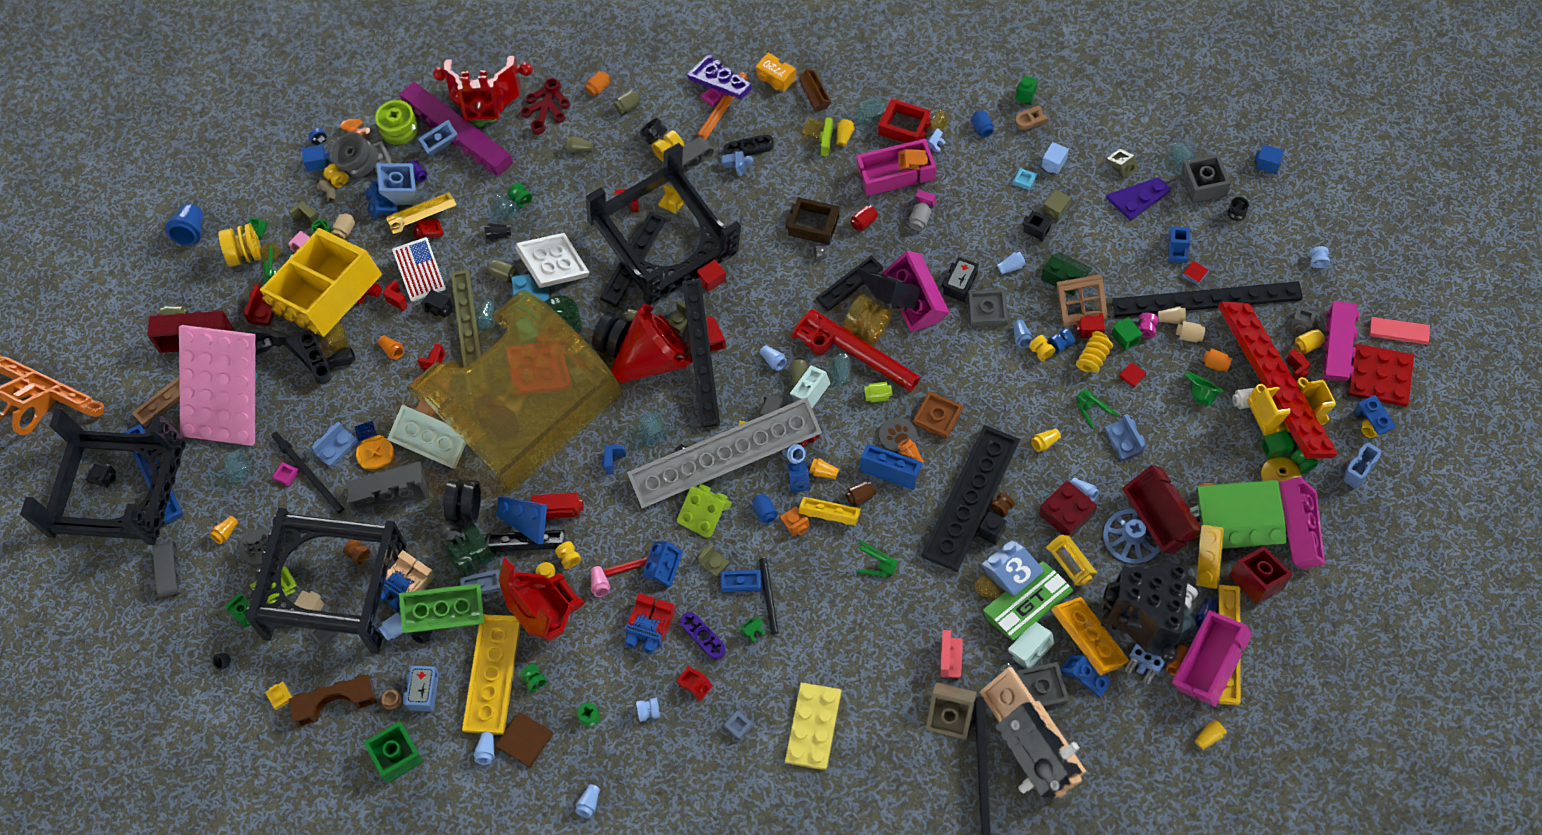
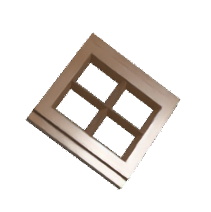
(1079, 283)

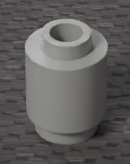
(919, 216)

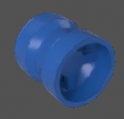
(1062, 340)

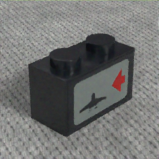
(960, 279)

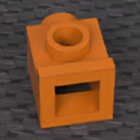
(912, 159)

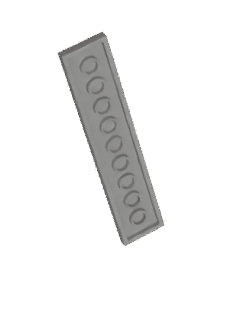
(724, 452)

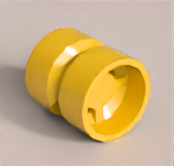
(668, 141)

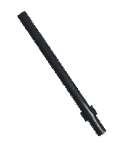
(287, 449)

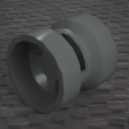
(448, 531)

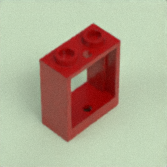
(887, 130)

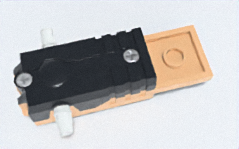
(1033, 737)

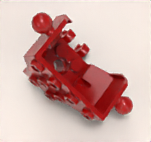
(483, 97)

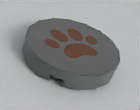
(896, 431)

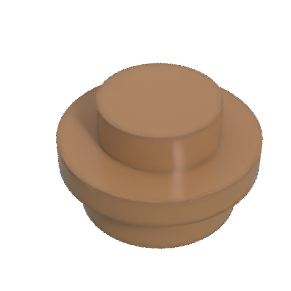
(391, 699)

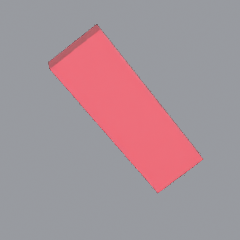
(1399, 330)

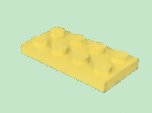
(813, 726)

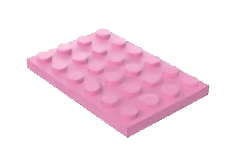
(217, 385)

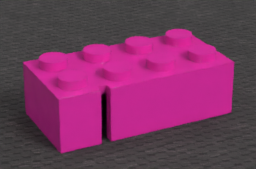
(881, 171)
(1212, 658)

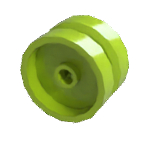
(396, 122)

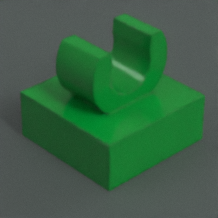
(259, 226)
(750, 627)

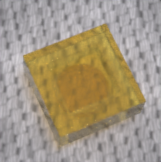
(939, 121)
(812, 128)

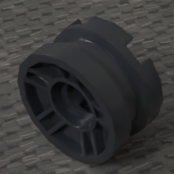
(653, 130)

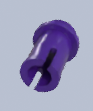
(419, 174)

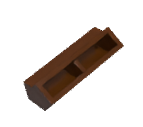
(814, 90)

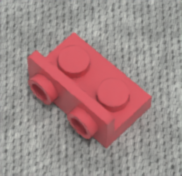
(951, 656)

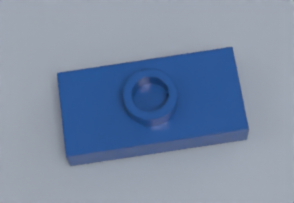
(741, 581)

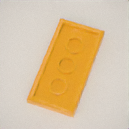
(1090, 635)

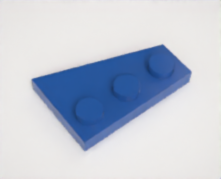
(524, 516)

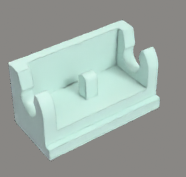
(811, 385)
(1031, 645)

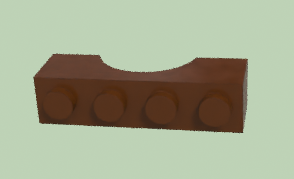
(307, 706)

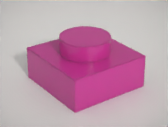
(925, 197)

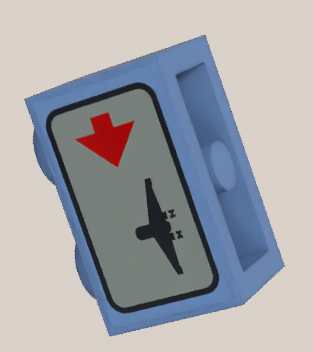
(421, 689)

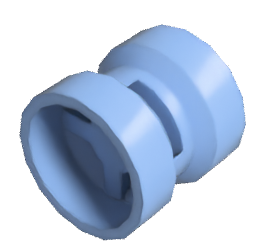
(644, 712)

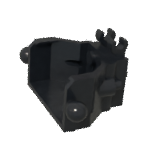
(1149, 606)

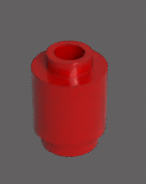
(864, 217)

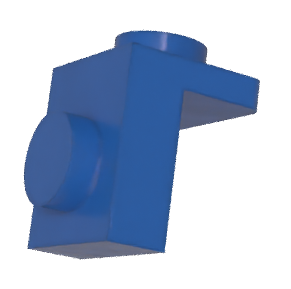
(611, 452)
(799, 477)

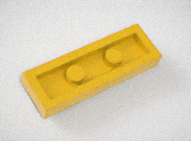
(829, 511)
(1209, 556)

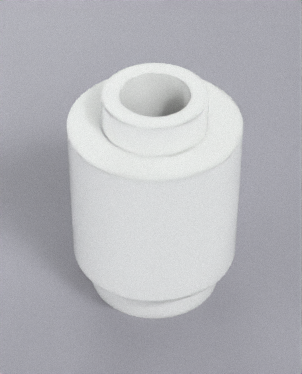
(1240, 398)

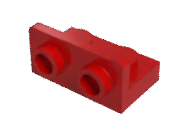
(257, 309)

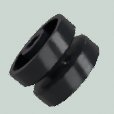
(610, 333)
(462, 500)

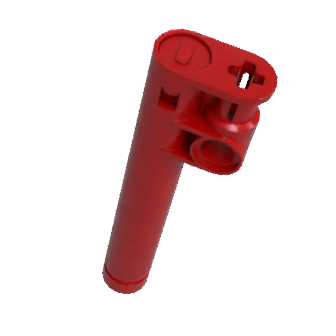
(817, 328)

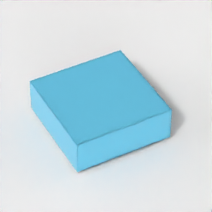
(1024, 179)

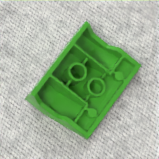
(1246, 511)

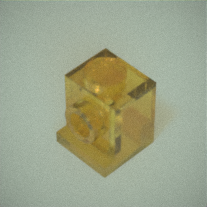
(337, 337)

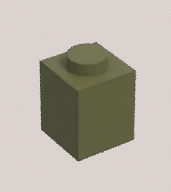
(1056, 205)

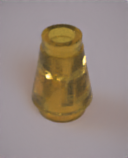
(987, 588)

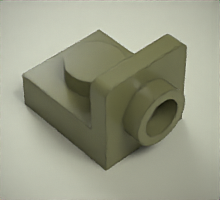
(1123, 161)
(678, 318)
(712, 561)

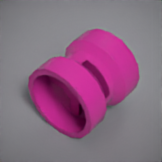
(1147, 324)

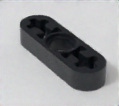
(752, 141)

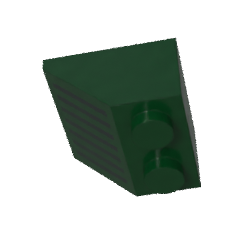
(1063, 268)

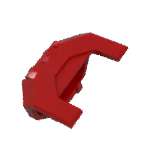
(537, 601)

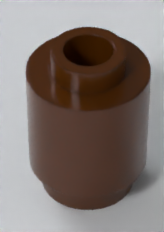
(860, 492)

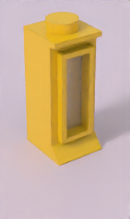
(1072, 560)

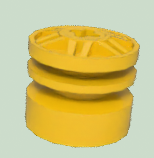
(239, 245)

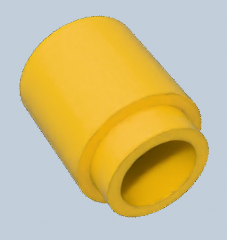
(1309, 341)

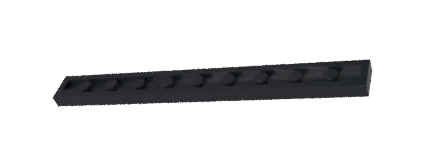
(1207, 298)

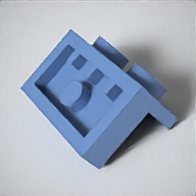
(1125, 438)
(333, 444)

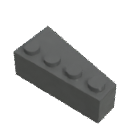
(389, 487)

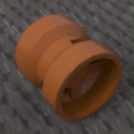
(357, 552)

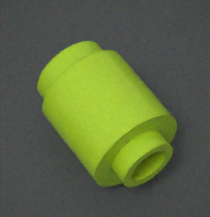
(878, 392)

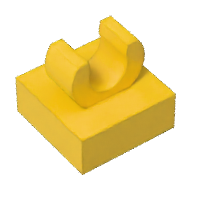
(278, 695)

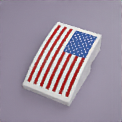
(418, 269)

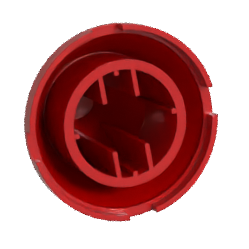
(649, 348)

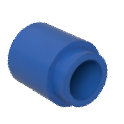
(982, 123)
(764, 509)

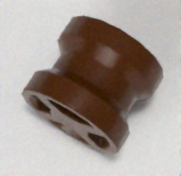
(1002, 504)

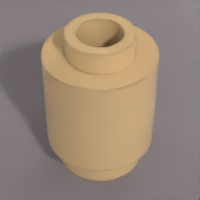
(343, 226)
(1190, 331)

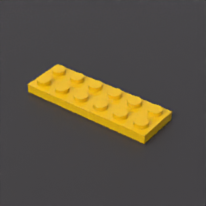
(492, 675)

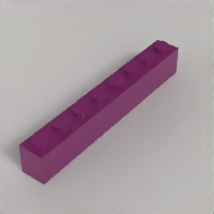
(469, 138)

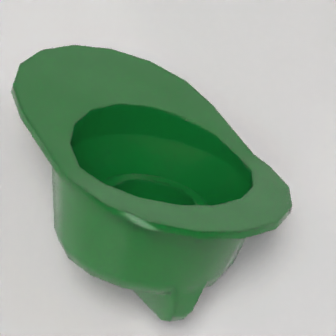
(1202, 389)

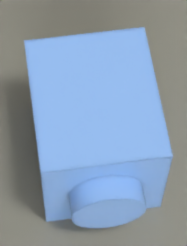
(1055, 158)

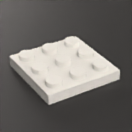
(552, 260)

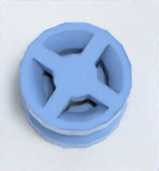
(1319, 257)

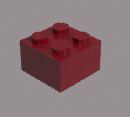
(1067, 509)
(1260, 575)

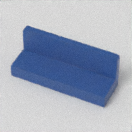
(890, 466)

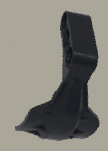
(268, 338)

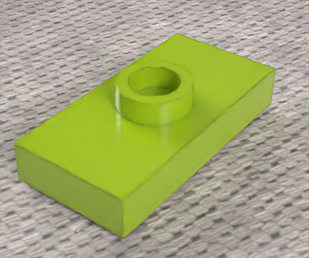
(825, 137)

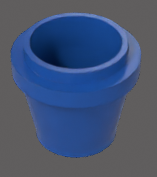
(185, 225)

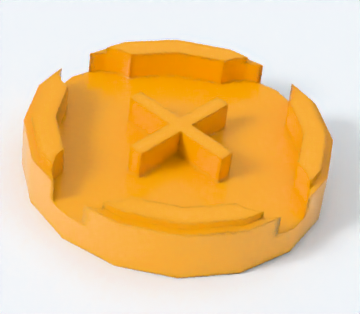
(375, 453)

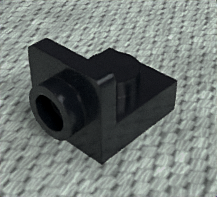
(101, 475)

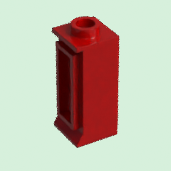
(560, 505)

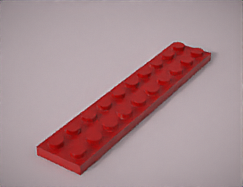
(1274, 373)

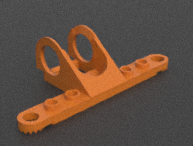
(42, 394)

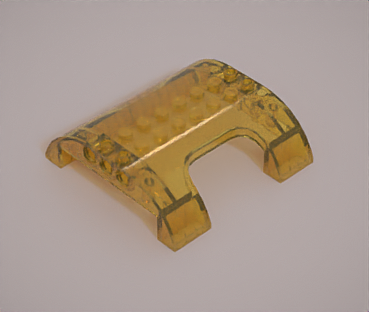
(523, 392)

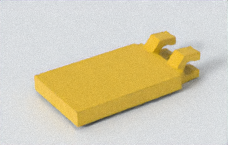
(420, 211)

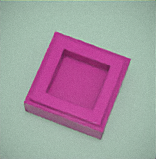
(712, 97)
(285, 474)

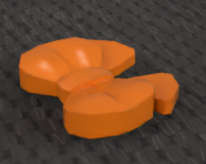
(352, 126)

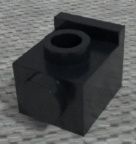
(1037, 225)
(437, 304)

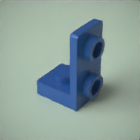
(1376, 414)
(1083, 670)

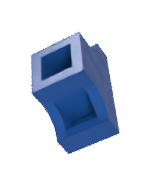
(1178, 244)

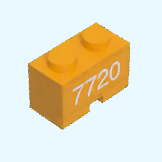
(775, 73)

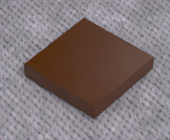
(524, 739)

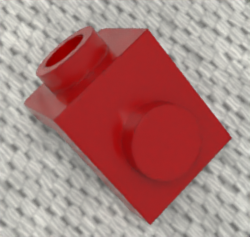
(1298, 363)

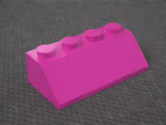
(930, 305)

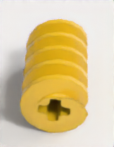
(1094, 353)

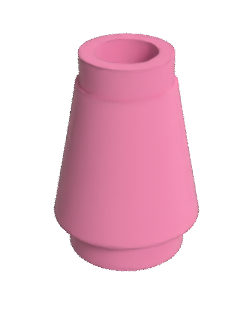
(599, 582)

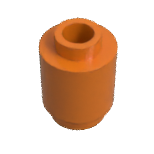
(597, 83)
(1217, 360)

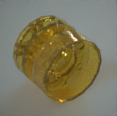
(867, 319)

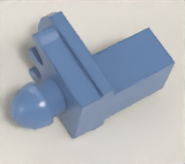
(737, 160)

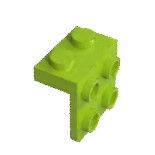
(702, 510)

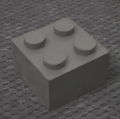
(1205, 178)

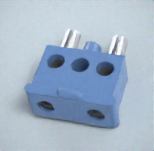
(1144, 664)

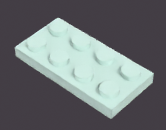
(427, 436)

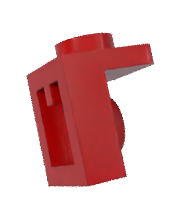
(428, 228)
(394, 297)
(435, 355)
(694, 682)

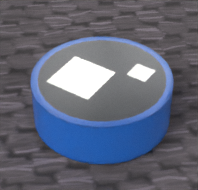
(317, 136)

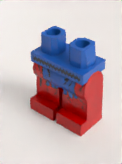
(649, 622)

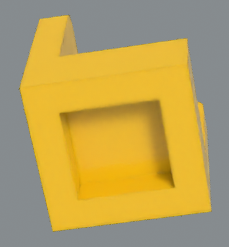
(671, 199)

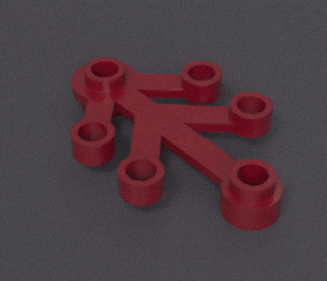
(545, 104)

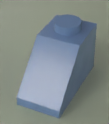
(438, 138)

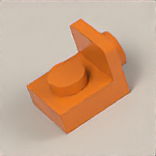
(795, 522)

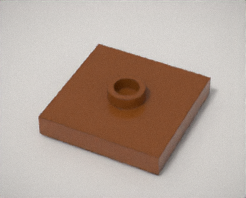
(938, 415)

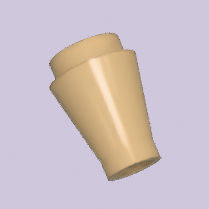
(1173, 315)

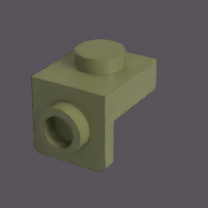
(301, 210)

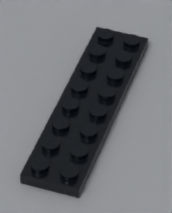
(970, 498)

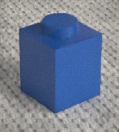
(315, 158)
(1268, 158)

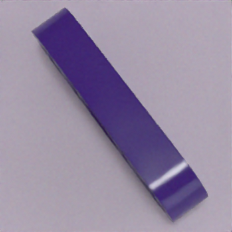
(703, 628)

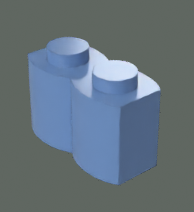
(1361, 465)

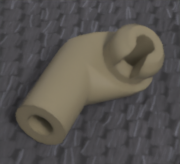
(324, 185)

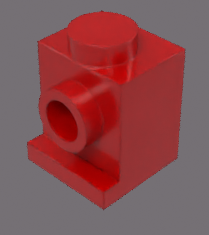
(1090, 324)

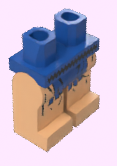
(405, 576)

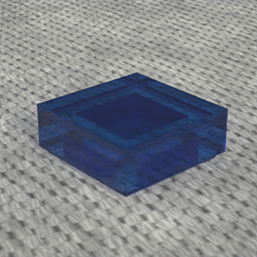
(365, 431)

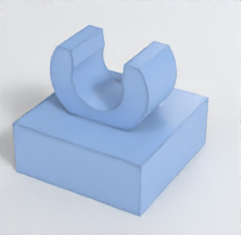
(934, 138)

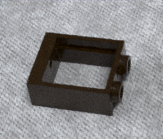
(810, 233)

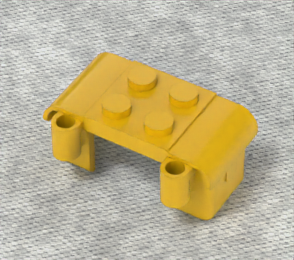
(1272, 420)

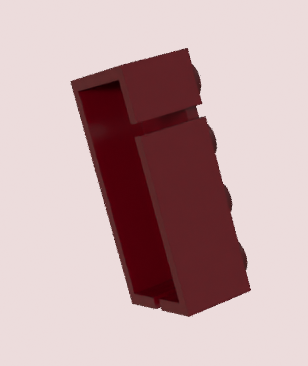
(164, 329)
(1162, 509)

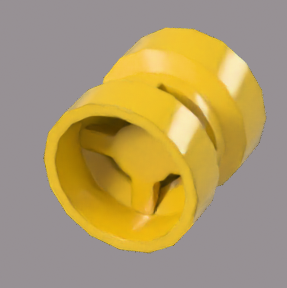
(335, 175)
(1042, 348)
(567, 553)

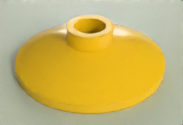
(1271, 469)

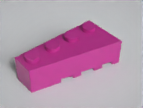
(1340, 341)
(1302, 522)

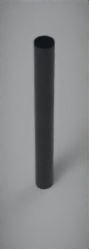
(768, 596)

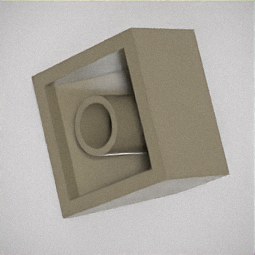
(950, 710)

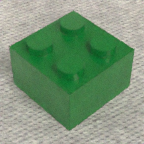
(393, 752)

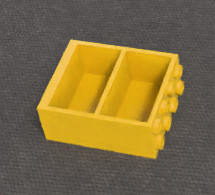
(320, 282)

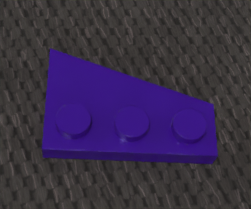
(1138, 198)

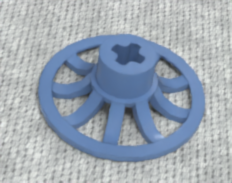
(1133, 533)

